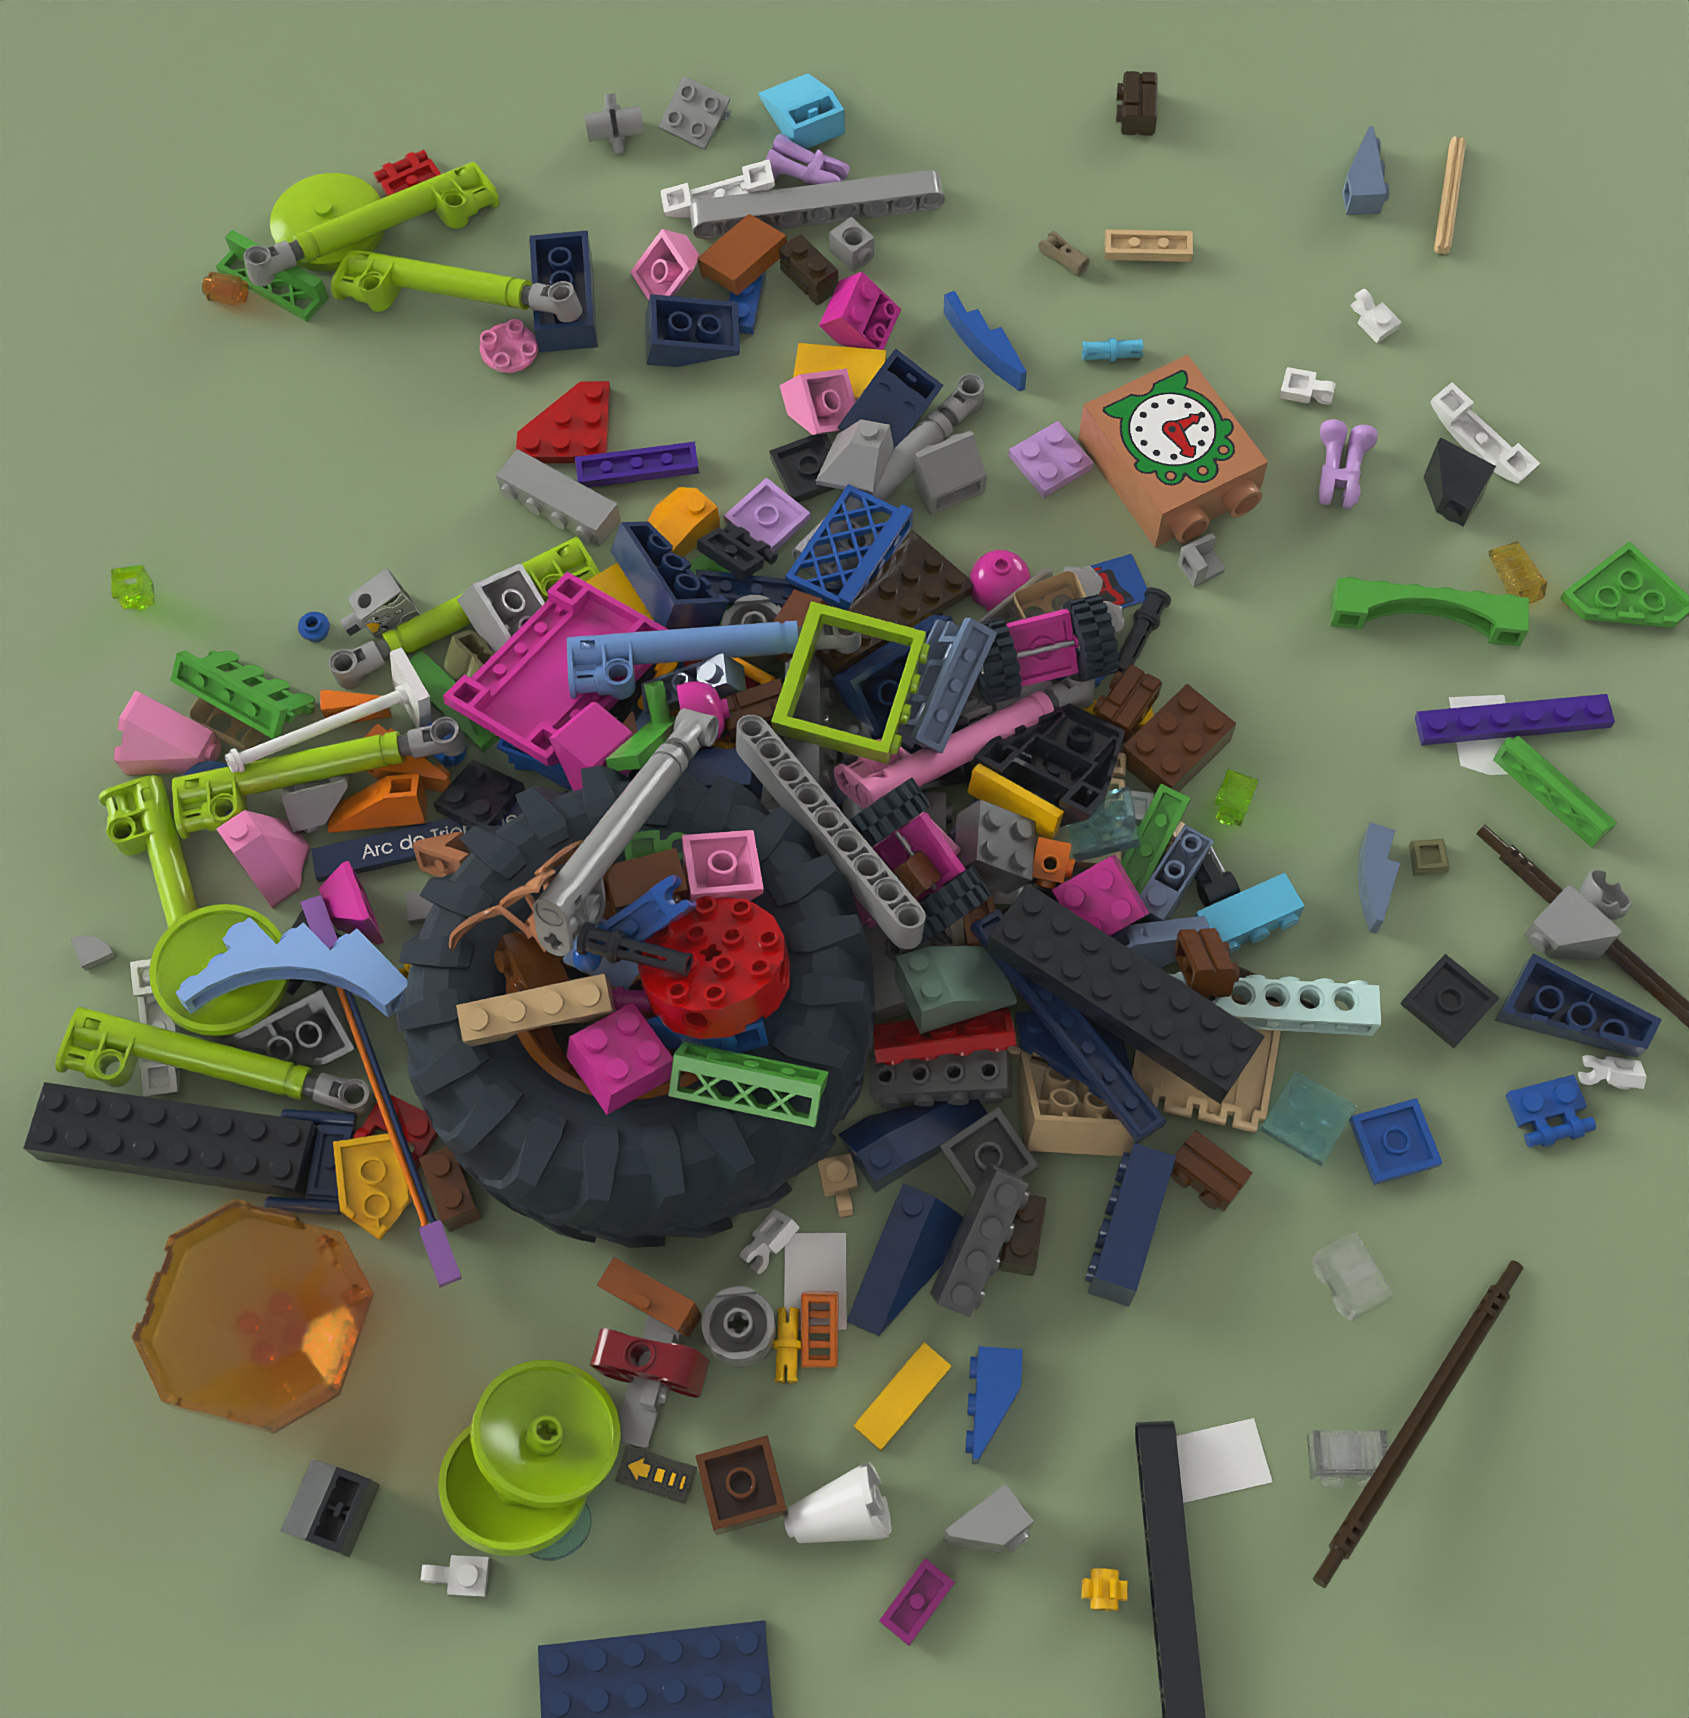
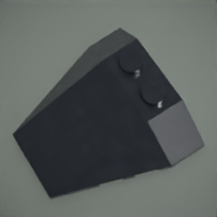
(1060, 760)

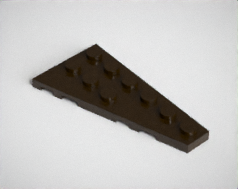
(905, 592)

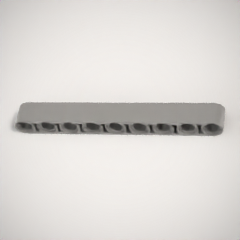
(820, 203)
(832, 832)

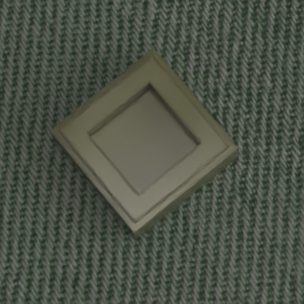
(1429, 857)

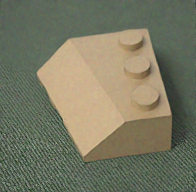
(1064, 1116)

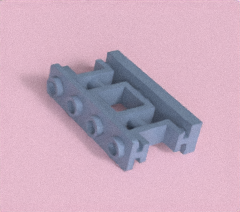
(945, 682)

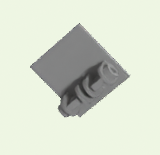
(695, 112)

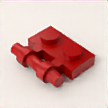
(406, 172)

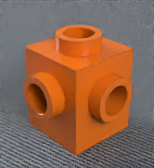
(1059, 853)

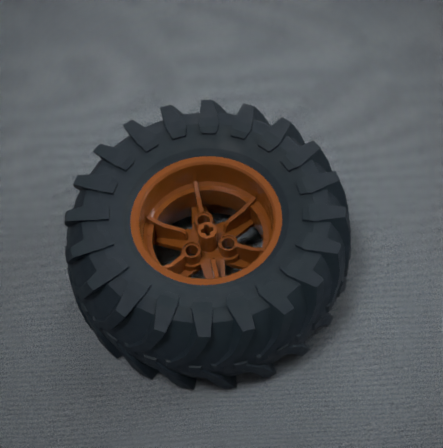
(661, 1161)

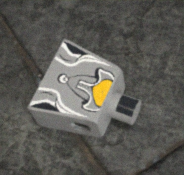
(379, 606)

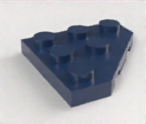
(1036, 1038)

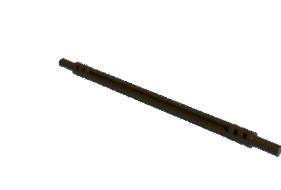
(1618, 951)
(1417, 1425)

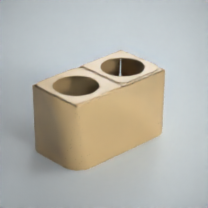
(1031, 595)
(203, 712)

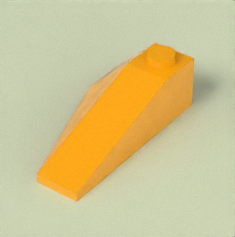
(685, 518)

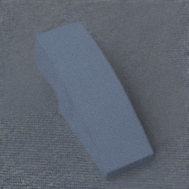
(1376, 874)

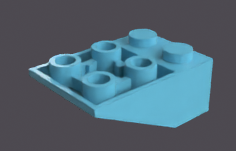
(805, 110)

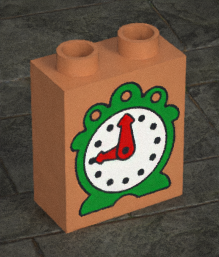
(1173, 452)

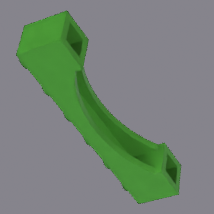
(1498, 617)

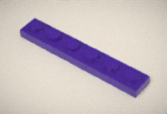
(1514, 719)

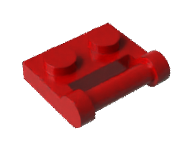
(414, 1122)

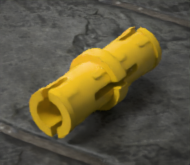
(787, 1345)

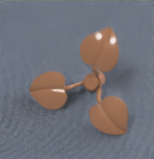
(543, 876)

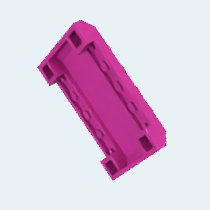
(525, 684)

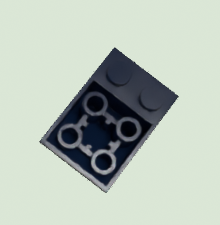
(895, 397)

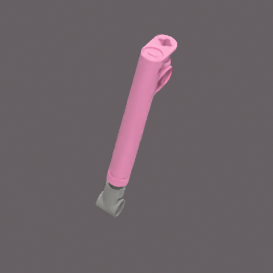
(870, 780)

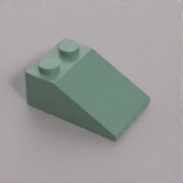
(950, 985)

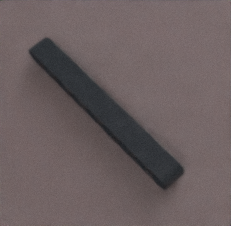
(1169, 1571)

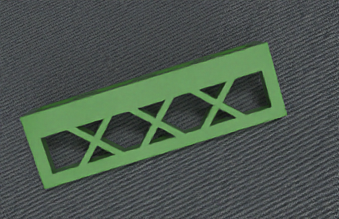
(295, 278)
(1554, 790)
(748, 1070)

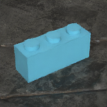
(1255, 912)

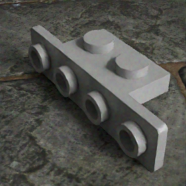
(645, 1396)

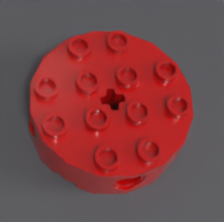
(735, 971)

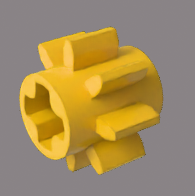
(1104, 1589)

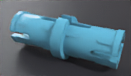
(1112, 349)

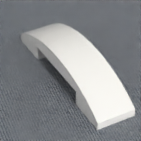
(755, 178)
(1480, 439)
(155, 1076)

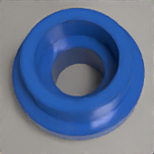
(315, 633)

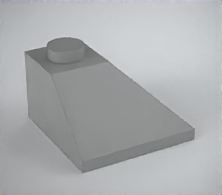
(858, 457)
(313, 802)
(1572, 928)

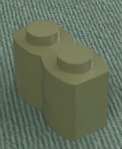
(466, 654)

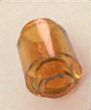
(225, 288)

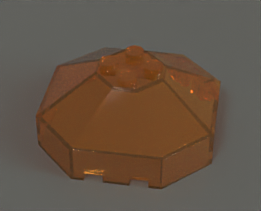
(253, 1317)

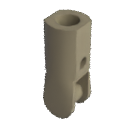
(1060, 251)

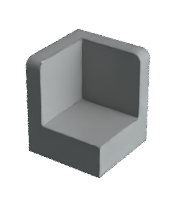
(1200, 561)

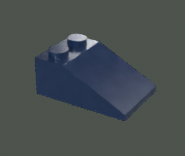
(690, 330)

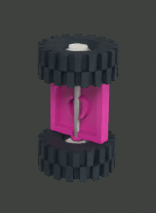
(1048, 648)
(887, 816)

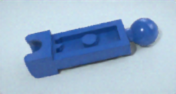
(642, 919)

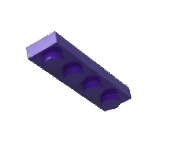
(637, 465)

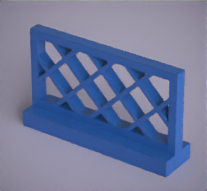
(876, 555)

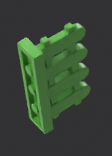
(233, 692)

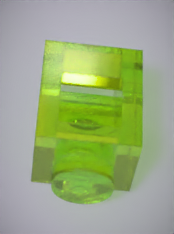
(136, 595)
(1235, 797)

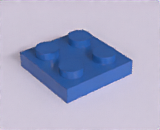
(1395, 1141)

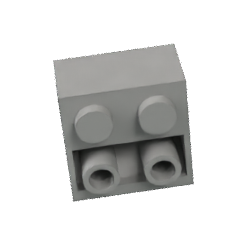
(949, 472)

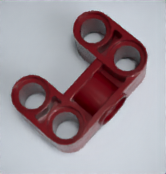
(670, 1364)

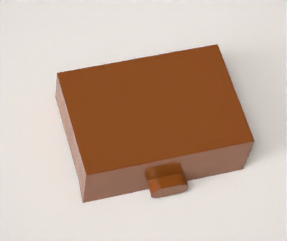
(742, 254)
(650, 1297)

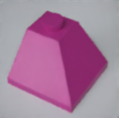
(349, 904)

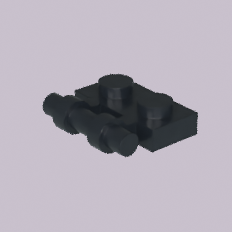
(736, 550)

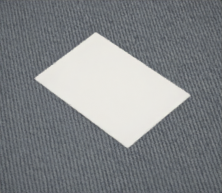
(1480, 753)
(816, 1264)
(1221, 1460)

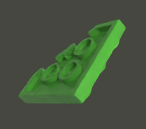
(1628, 591)

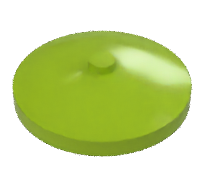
(318, 201)
(186, 952)
(545, 1433)
(489, 1518)

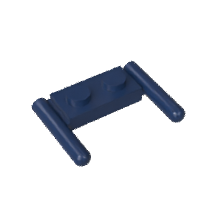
(322, 1181)

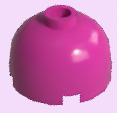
(997, 577)
(704, 699)

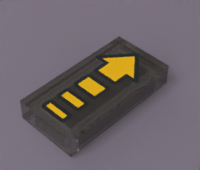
(656, 1474)

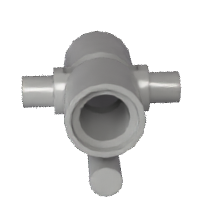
(614, 123)

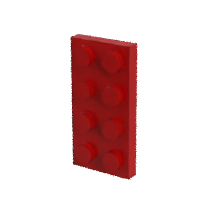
(903, 1041)

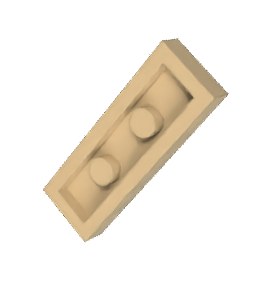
(1148, 245)

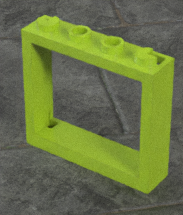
(879, 751)

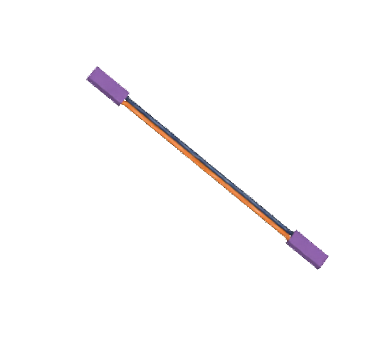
(433, 1233)

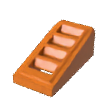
(338, 701)
(807, 1298)

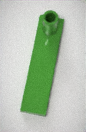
(437, 683)
(645, 742)
(1155, 835)

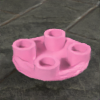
(508, 346)

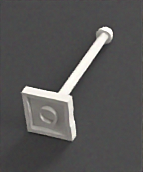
(408, 692)

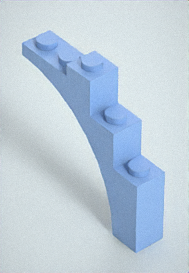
(299, 955)

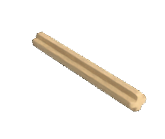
(1450, 195)

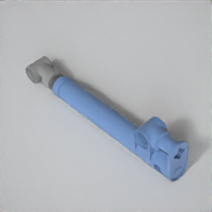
(601, 658)

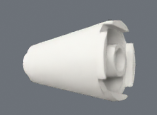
(842, 1510)

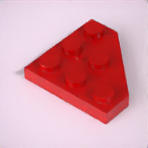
(570, 426)

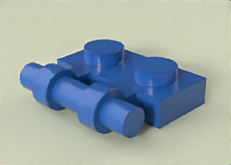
(1547, 1101)

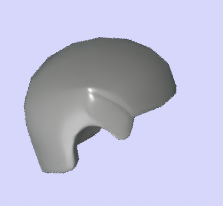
(1606, 897)

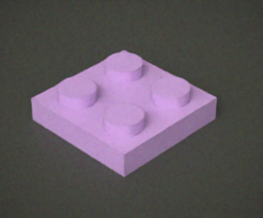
(1050, 459)
(768, 514)

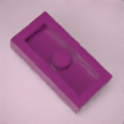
(916, 1602)

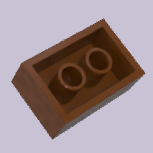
(1178, 741)

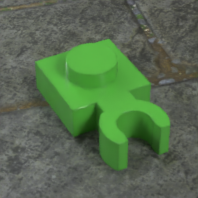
(649, 842)

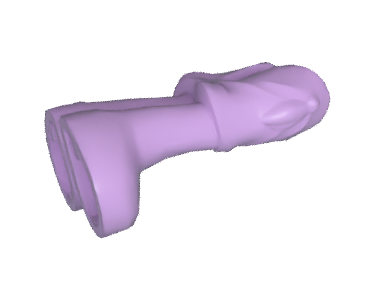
(820, 167)
(1360, 440)

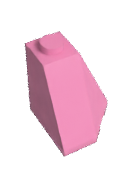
(161, 739)
(268, 853)

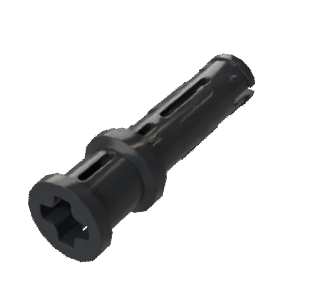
(1145, 621)
(616, 945)

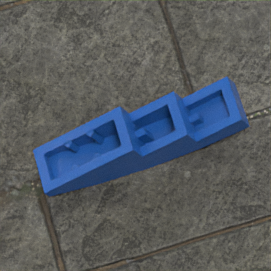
(988, 346)

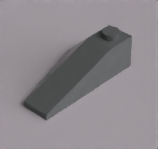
(302, 1032)

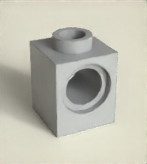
(852, 244)

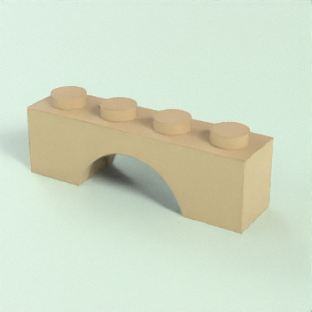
(535, 1008)

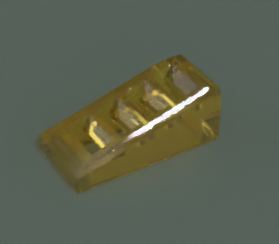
(1533, 586)

